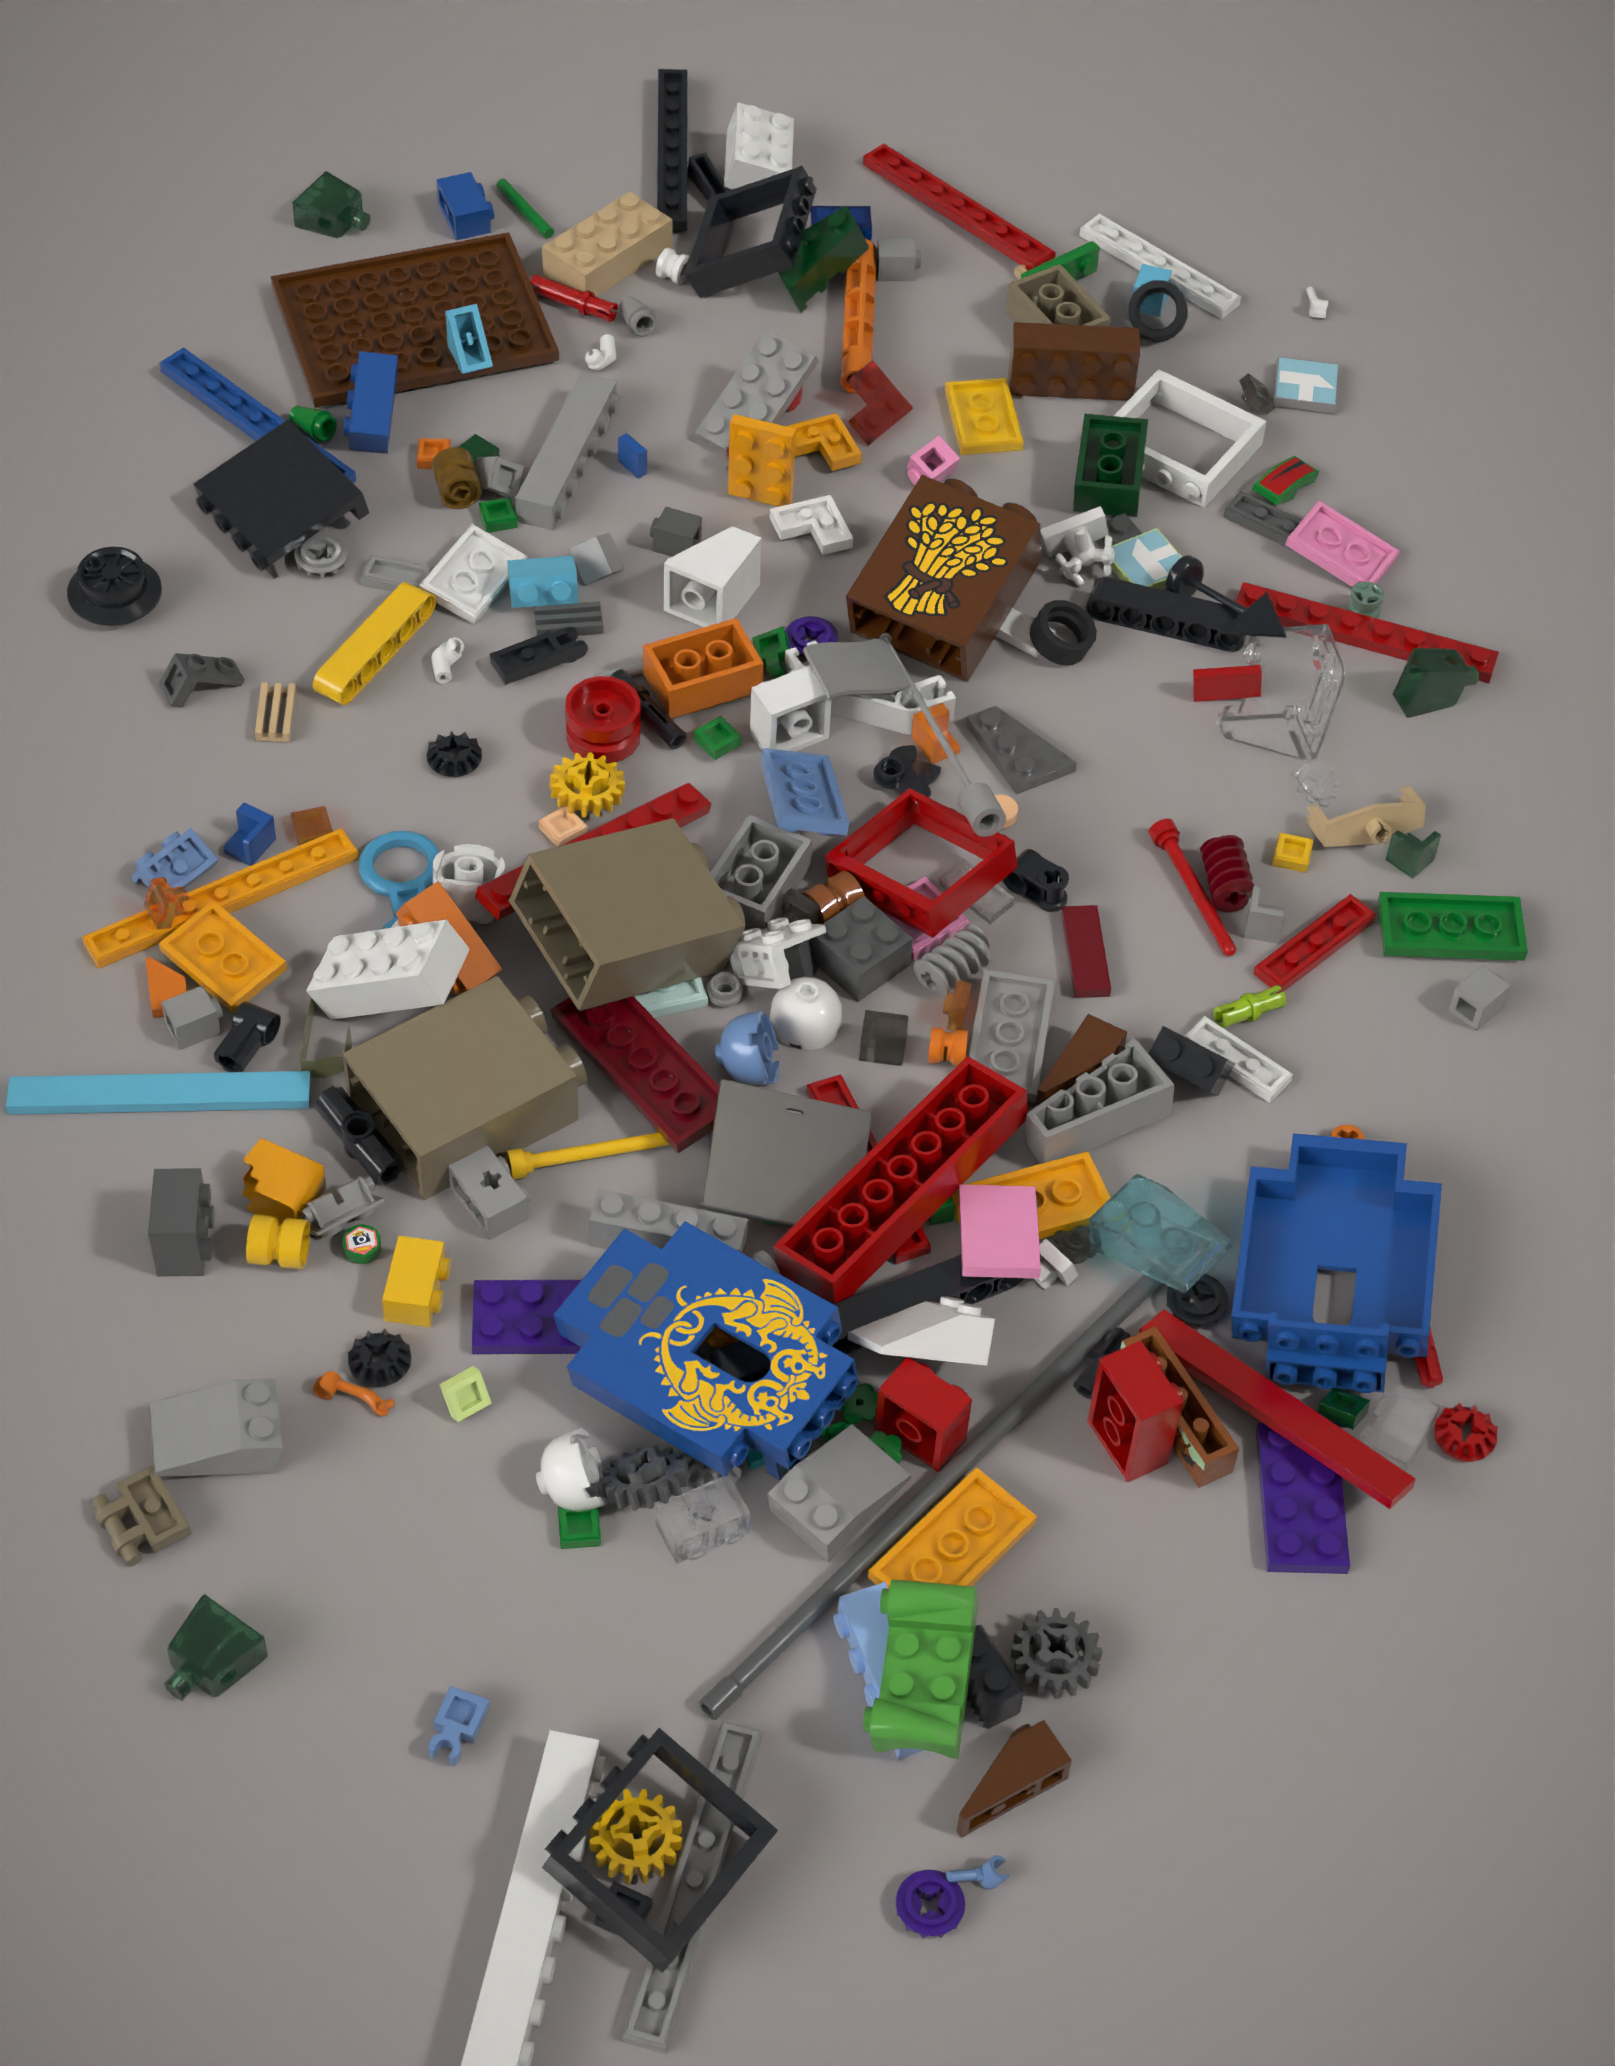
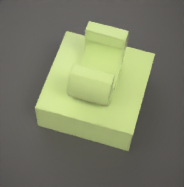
(465, 1393)

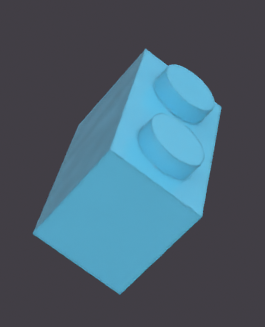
(542, 581)

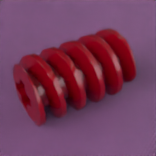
(1227, 872)

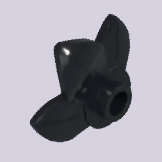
(904, 771)

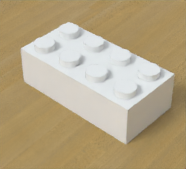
(388, 970)

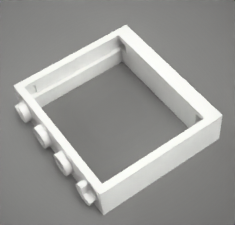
(1207, 411)

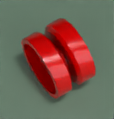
(603, 718)

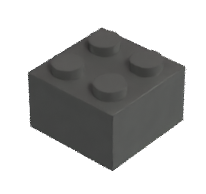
(862, 949)
(180, 1222)

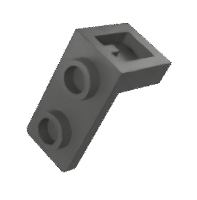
(188, 669)

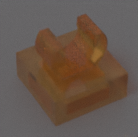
(164, 902)

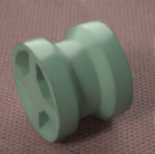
(1366, 599)

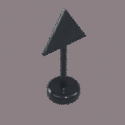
(1256, 620)

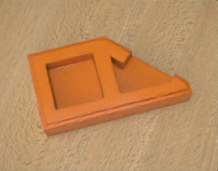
(163, 984)

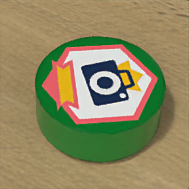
(361, 1244)

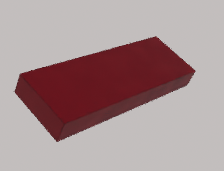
(1086, 951)

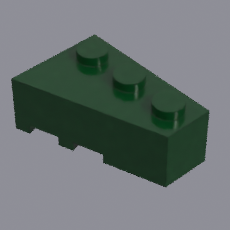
(824, 251)

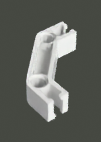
(886, 710)

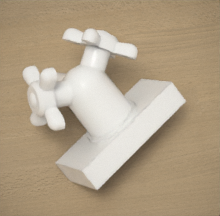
(1077, 537)

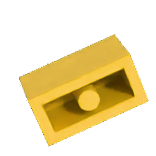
(415, 1281)

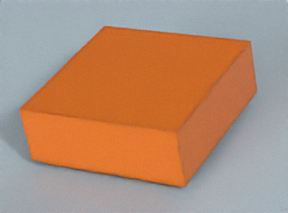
(428, 449)

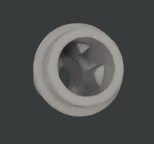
(638, 317)

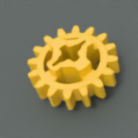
(587, 784)
(631, 1855)

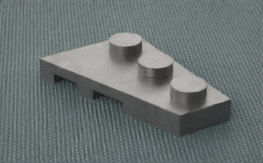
(1017, 751)

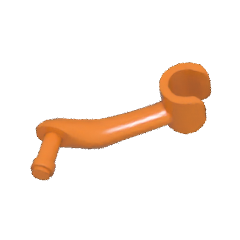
(331, 1381)

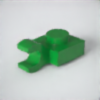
(771, 650)

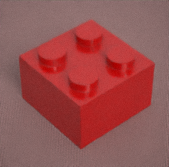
(923, 1413)

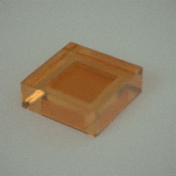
(310, 824)

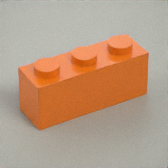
(437, 905)

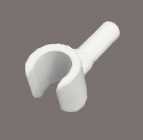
(1317, 306)

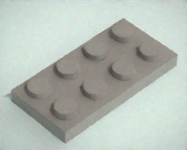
(759, 388)
(1013, 1026)

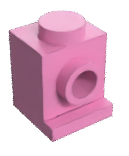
(934, 456)

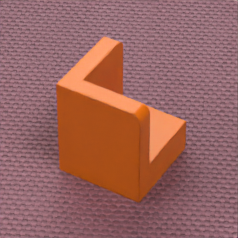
(925, 737)

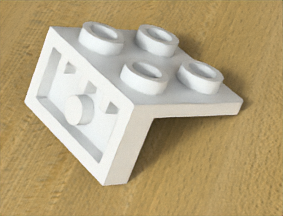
(760, 952)

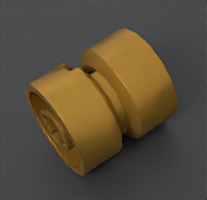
(456, 478)

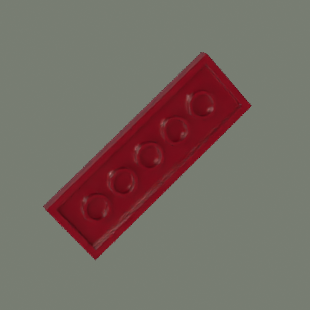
(645, 1066)

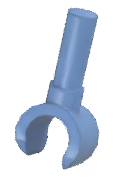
(985, 1874)

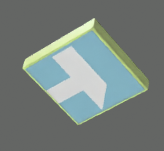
(1145, 559)

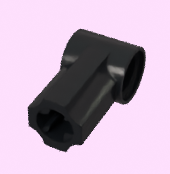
(249, 1030)

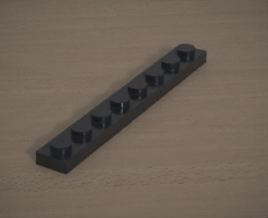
(672, 146)

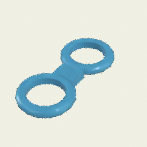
(397, 891)

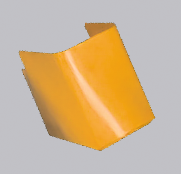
(281, 1181)

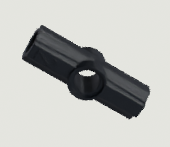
(359, 1135)

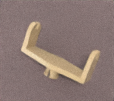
(1369, 823)

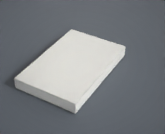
(471, 574)

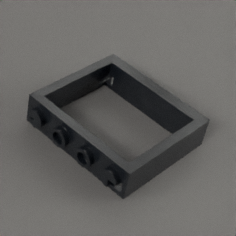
(711, 272)
(606, 1904)

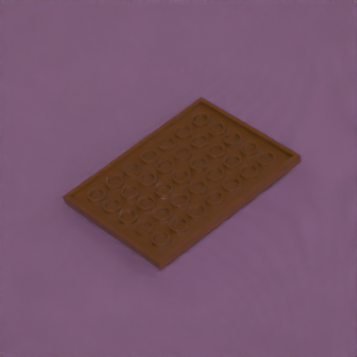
(400, 309)

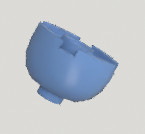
(748, 1049)

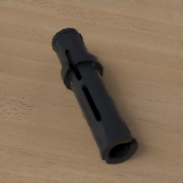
(654, 715)

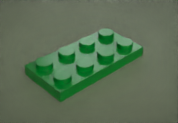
(1452, 926)

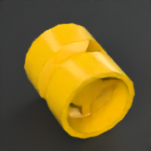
(272, 1241)

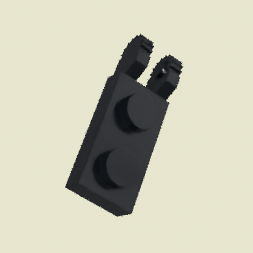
(538, 654)

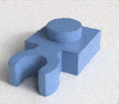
(458, 1720)

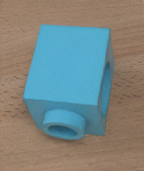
(1155, 302)

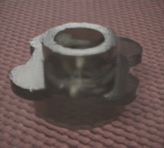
(1075, 1253)

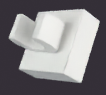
(1054, 1265)

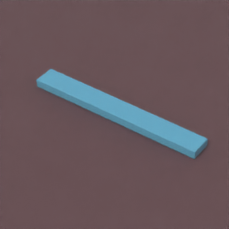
(158, 1092)

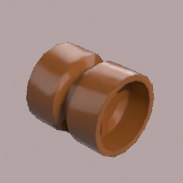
(835, 895)

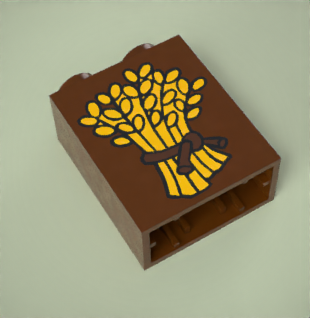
(945, 575)

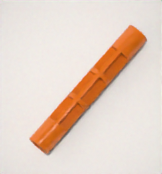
(858, 316)

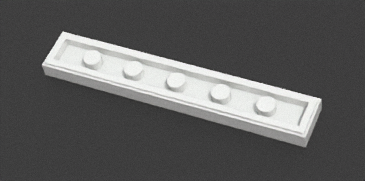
(1137, 251)

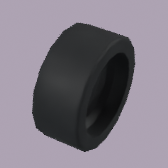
(1141, 294)
(1073, 618)

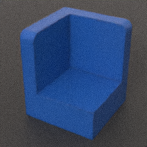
(253, 836)

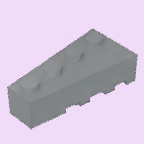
(1101, 1106)

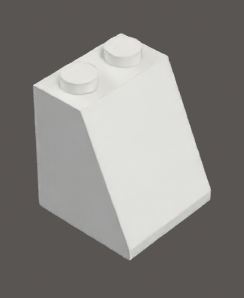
(713, 577)

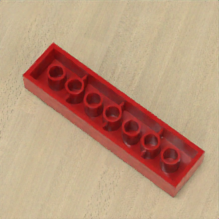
(901, 1182)

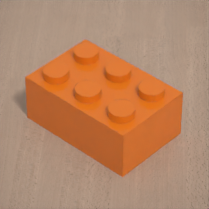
(702, 668)

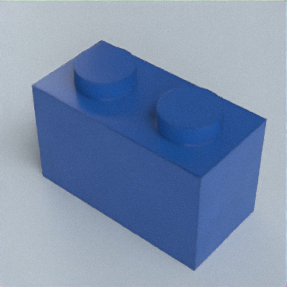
(464, 205)

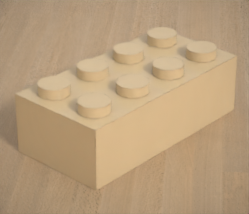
(608, 245)

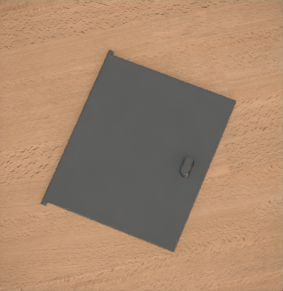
(777, 1160)

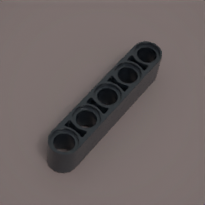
(1163, 613)

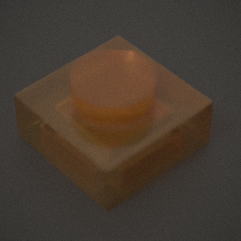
(957, 1005)

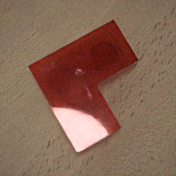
(883, 401)

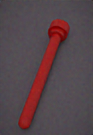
(1166, 836)

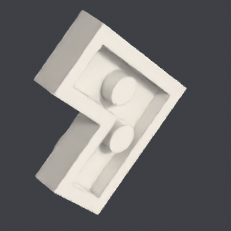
(816, 517)

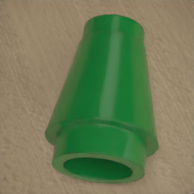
(314, 422)

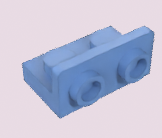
(180, 861)

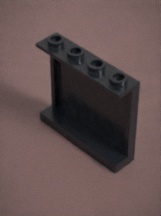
(277, 495)

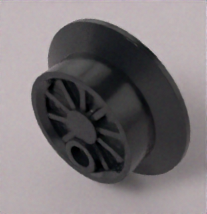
(113, 587)

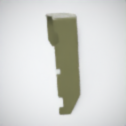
(326, 1066)

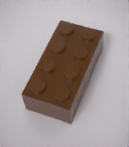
(1073, 361)

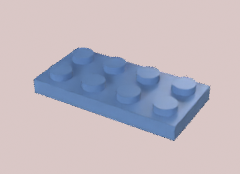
(804, 792)

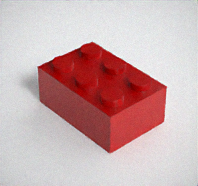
(1135, 1410)

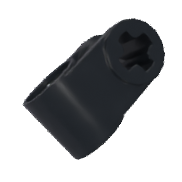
(1036, 878)

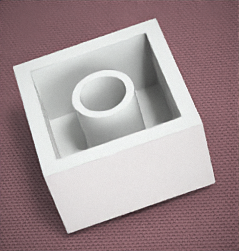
(790, 711)

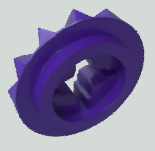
(814, 628)
(928, 1885)

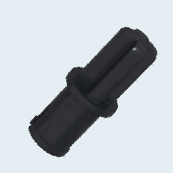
(1086, 1380)

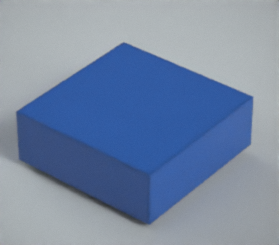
(632, 455)

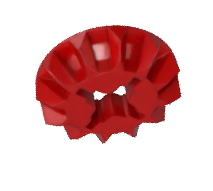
(1449, 1429)

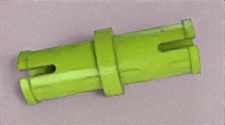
(1249, 1006)

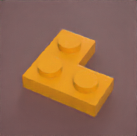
(829, 437)

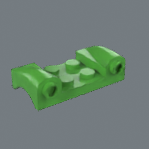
(924, 1667)

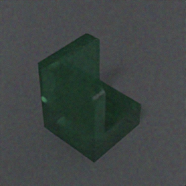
(1411, 853)

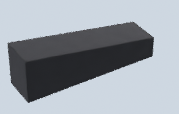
(705, 176)

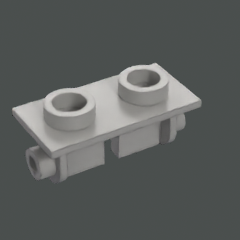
(356, 1203)

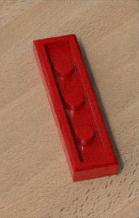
(1315, 943)

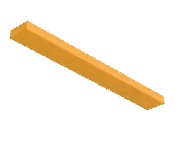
(230, 892)

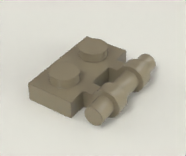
(151, 1507)

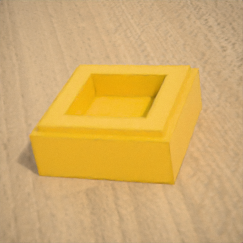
(1292, 852)

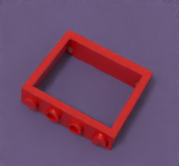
(897, 899)

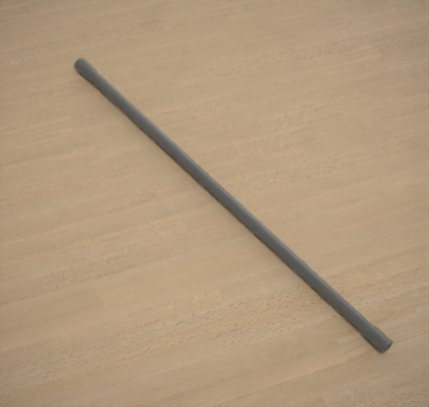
(732, 1686)

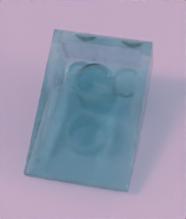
(1157, 1234)

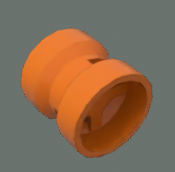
(947, 1046)

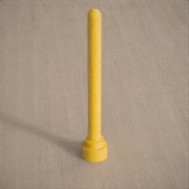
(524, 1162)

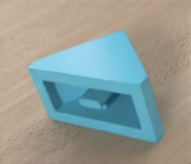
(467, 339)

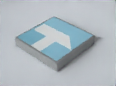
(1306, 385)

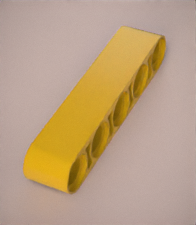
(374, 643)

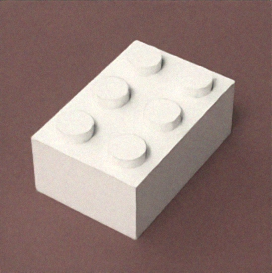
(757, 145)

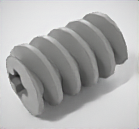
(953, 960)

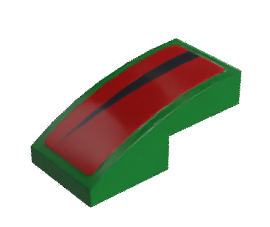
(1284, 479)

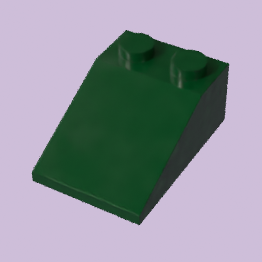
(1110, 464)

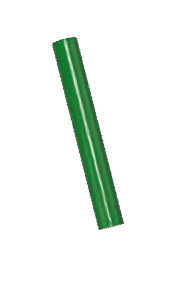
(525, 208)

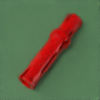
(584, 302)

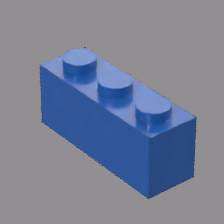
(371, 402)

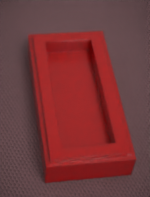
(1227, 683)

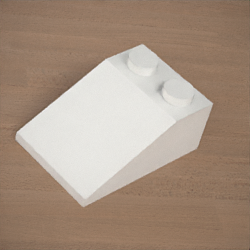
(932, 1332)

